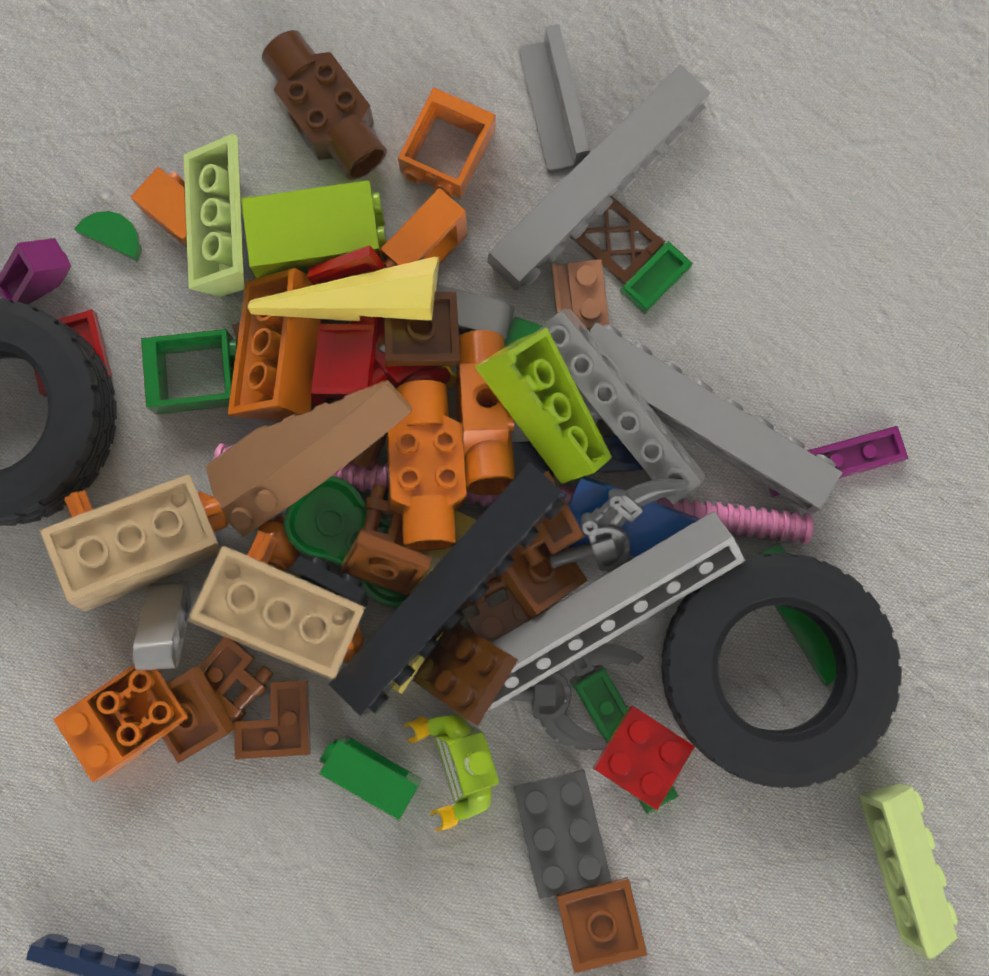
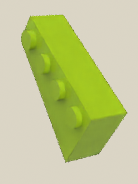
(546, 405)

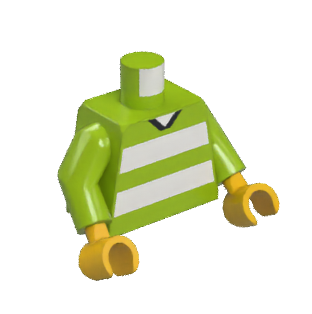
(465, 764)

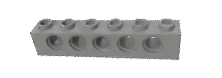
(622, 404)

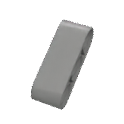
(481, 312)
(162, 626)

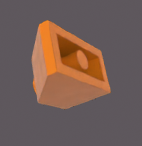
(164, 202)

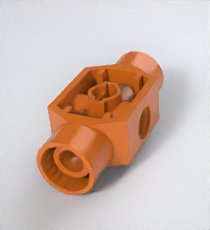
(483, 418)
(426, 467)

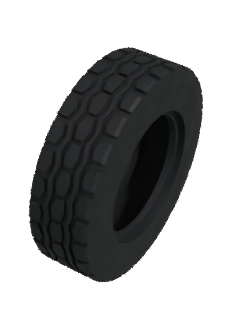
(77, 421)
(863, 686)

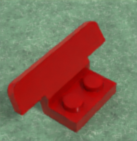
(344, 359)

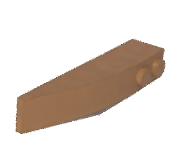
(293, 457)

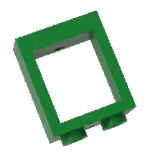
(156, 375)
(369, 775)

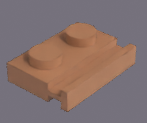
(582, 290)

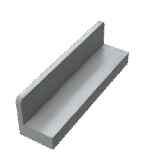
(554, 101)

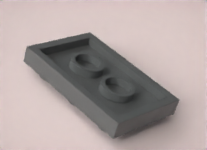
(562, 834)

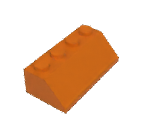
(273, 355)

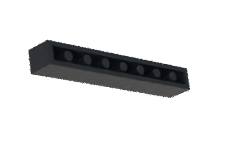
(447, 590)

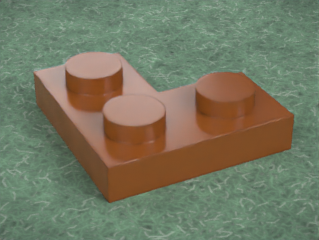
(285, 732)

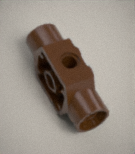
(323, 104)

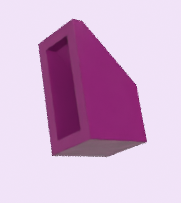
(33, 270)

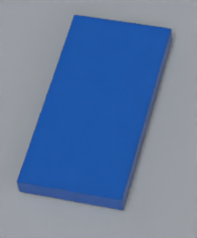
(645, 531)

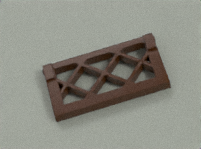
(634, 225)

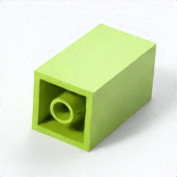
(311, 226)

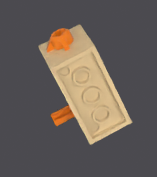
(132, 541)
(277, 611)

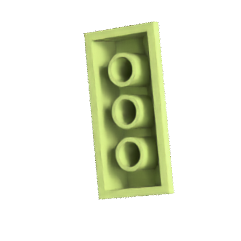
(214, 218)
(909, 868)

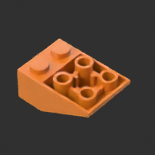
(120, 721)

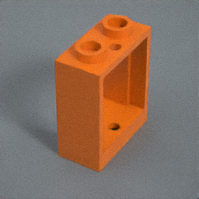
(459, 114)
(431, 232)

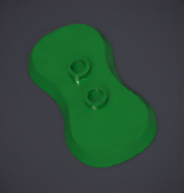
(327, 526)

